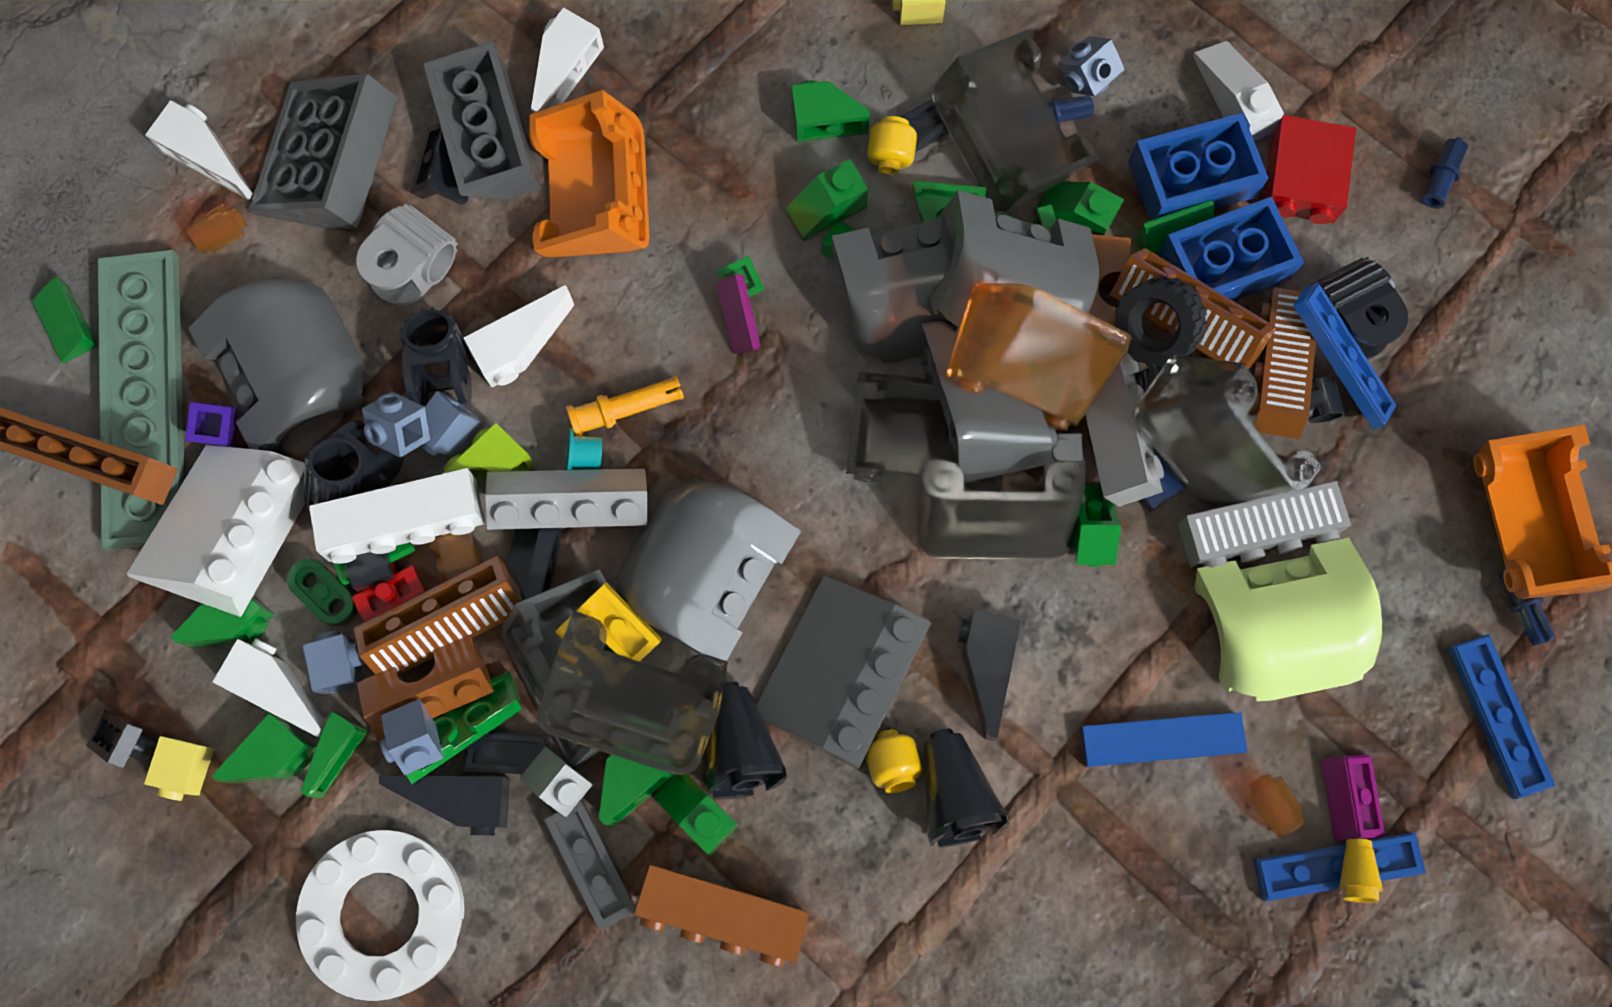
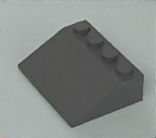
(324, 151)
(842, 670)

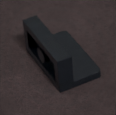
(434, 169)
(534, 559)

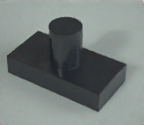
(118, 739)

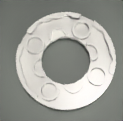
(438, 921)

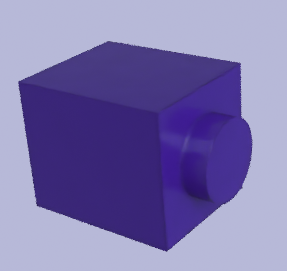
(211, 424)

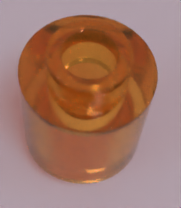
(217, 228)
(1275, 804)

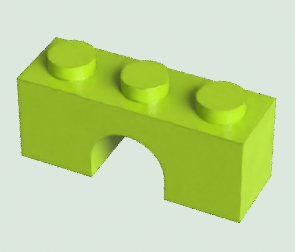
(491, 452)

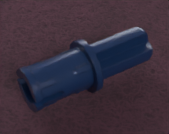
(1071, 108)
(1444, 173)
(1532, 617)

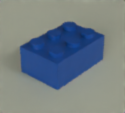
(1198, 166)
(1236, 250)

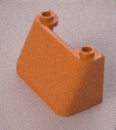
(593, 178)
(1543, 513)

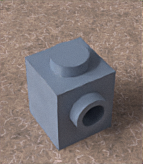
(448, 425)
(333, 663)
(410, 737)

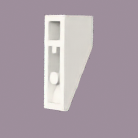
(565, 56)
(1239, 88)
(190, 141)
(515, 340)
(268, 683)

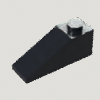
(988, 661)
(462, 800)

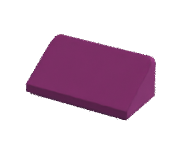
(738, 314)
(1352, 797)

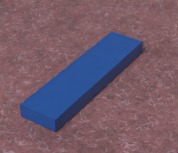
(1345, 355)
(1501, 717)
(1163, 739)
(1322, 867)

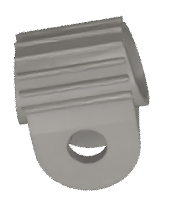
(405, 256)

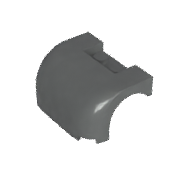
(1014, 251)
(891, 284)
(281, 356)
(703, 564)

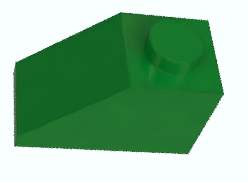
(826, 112)
(828, 199)
(1083, 205)
(1096, 529)
(218, 628)
(268, 753)
(626, 787)
(696, 812)

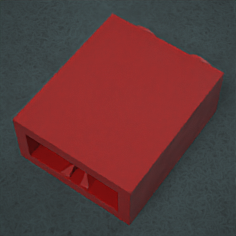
(1310, 168)

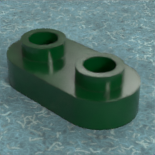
(322, 594)

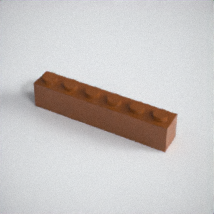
(85, 457)

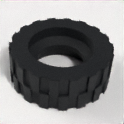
(1184, 303)

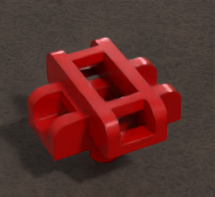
(386, 595)

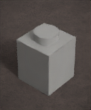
(555, 781)

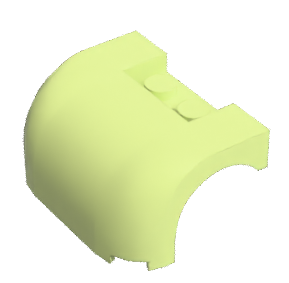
(1294, 621)

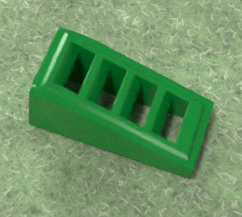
(333, 751)

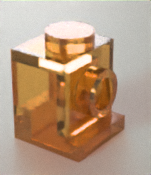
(457, 554)

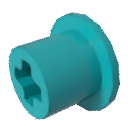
(582, 452)

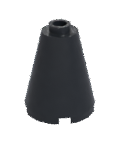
(741, 749)
(958, 793)

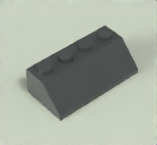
(482, 124)

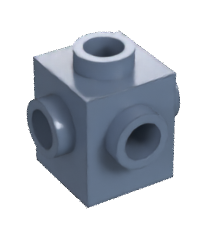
(1091, 66)
(396, 424)

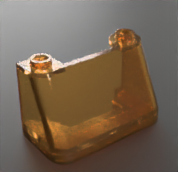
(1035, 350)

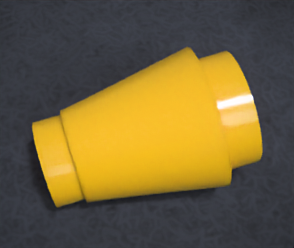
(1360, 872)

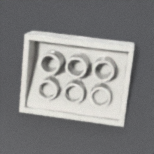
(223, 527)

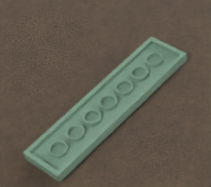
(139, 382)

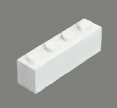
(397, 516)

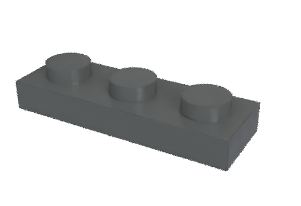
(591, 866)

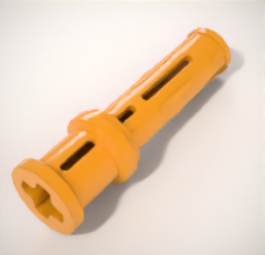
(605, 411)

